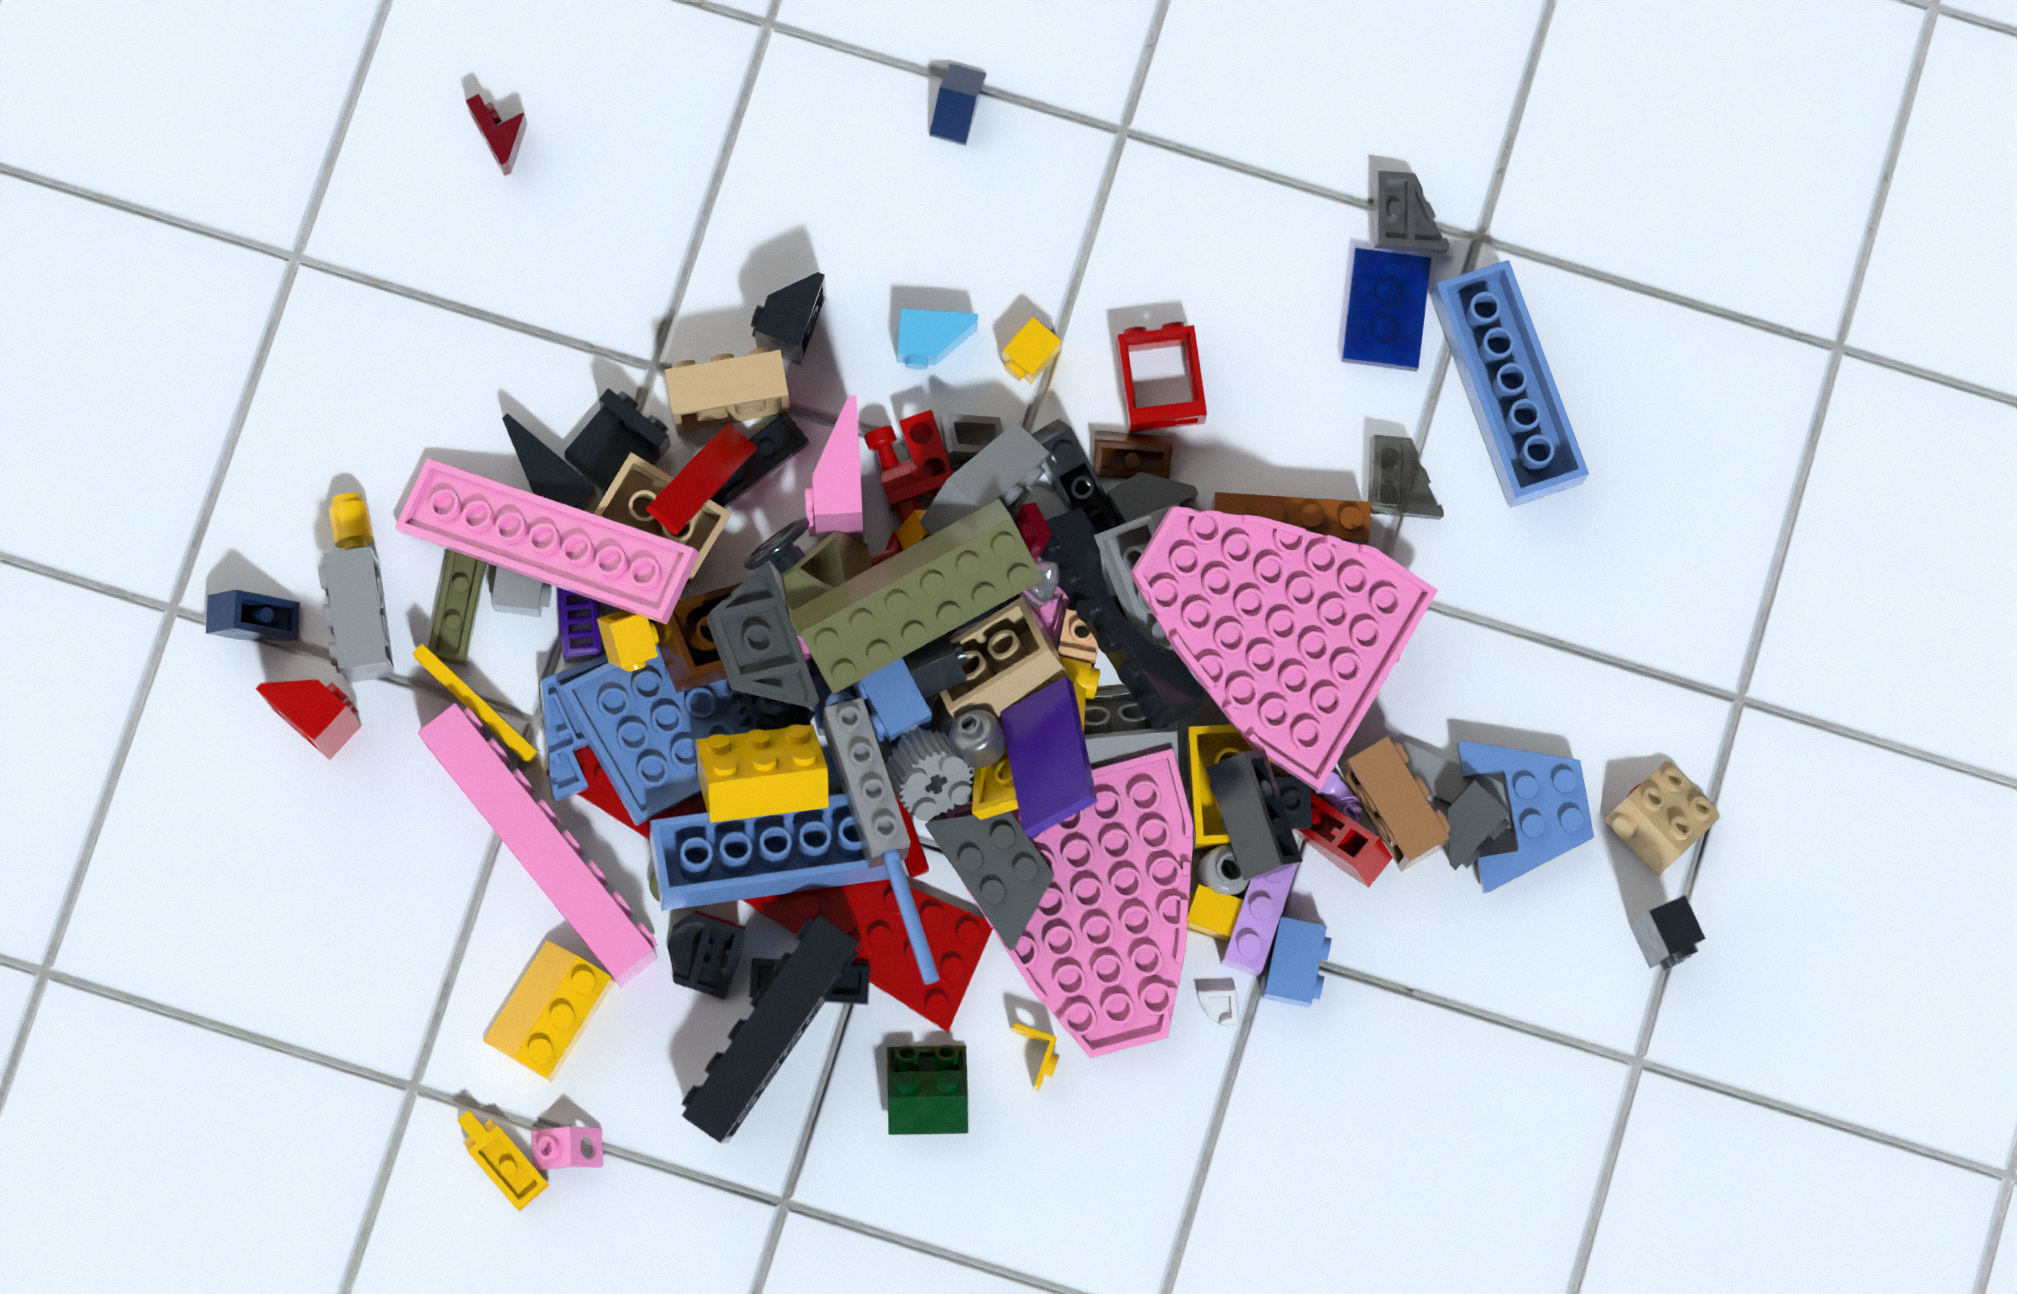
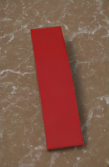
(701, 478)

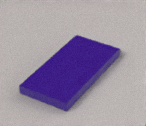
(1048, 757)

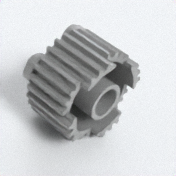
(928, 774)

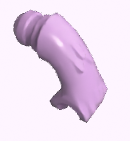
(1341, 797)

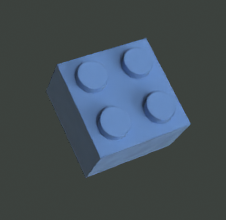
(893, 702)

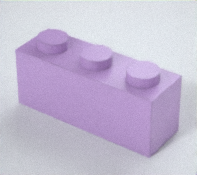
(1258, 922)

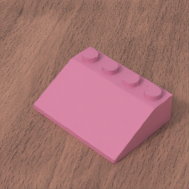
(836, 490)

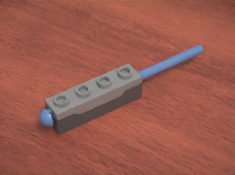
(874, 808)

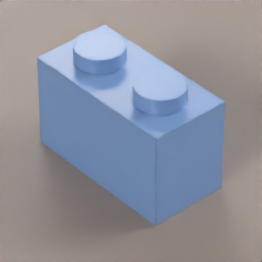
(1295, 962)

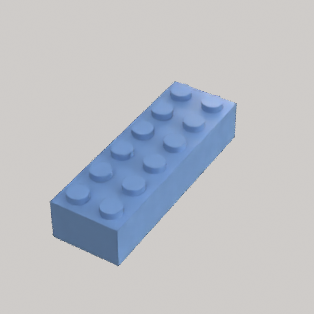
(1509, 383)
(757, 855)

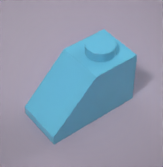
(931, 335)

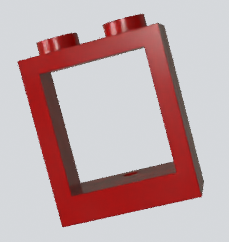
(1166, 415)

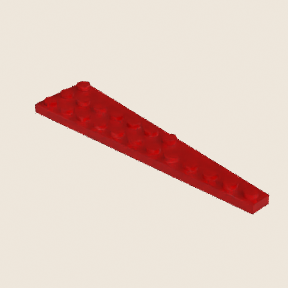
(861, 910)

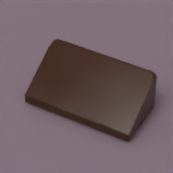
(1131, 453)

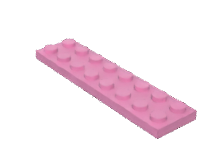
(547, 541)

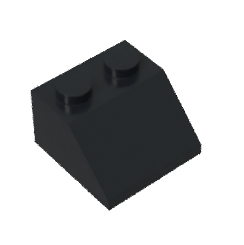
(790, 317)

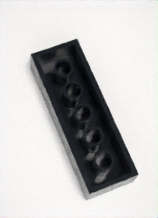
(771, 1030)

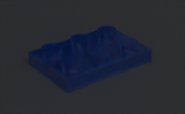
(1386, 309)

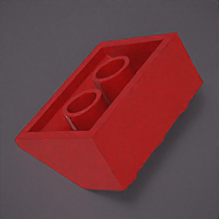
(313, 710)

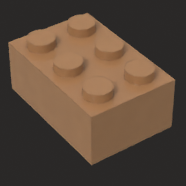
(1396, 803)

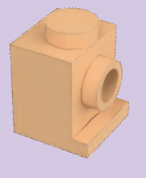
(1073, 646)

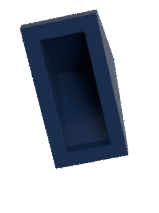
(957, 104)

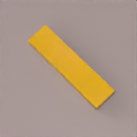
(475, 703)

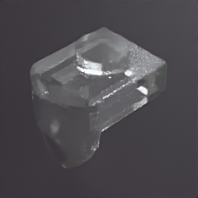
(1046, 590)

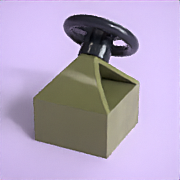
(814, 570)

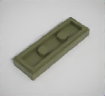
(457, 608)

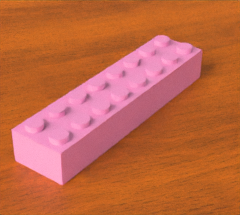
(536, 843)

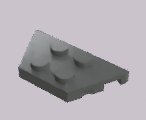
(760, 642)
(997, 868)

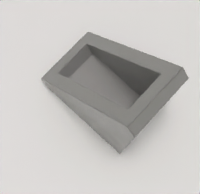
(967, 435)

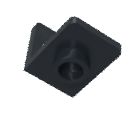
(1296, 800)

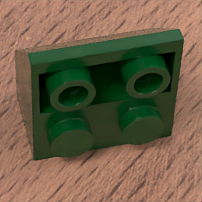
(927, 1090)

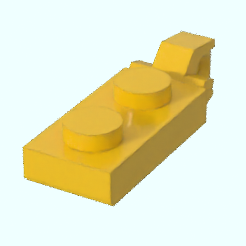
(502, 1161)

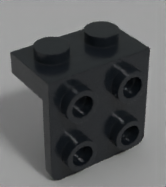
(612, 436)

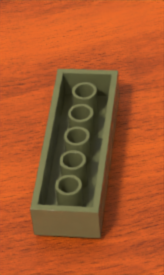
(916, 596)

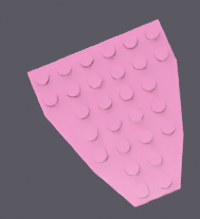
(1281, 627)
(1116, 916)

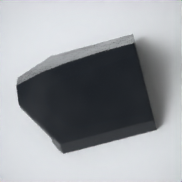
(705, 953)

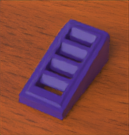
(580, 652)

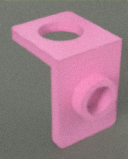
(561, 1148)

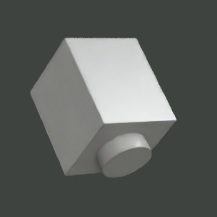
(519, 594)

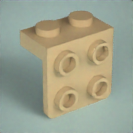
(1662, 817)

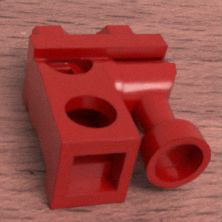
(920, 475)

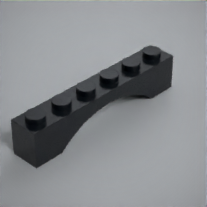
(1156, 680)

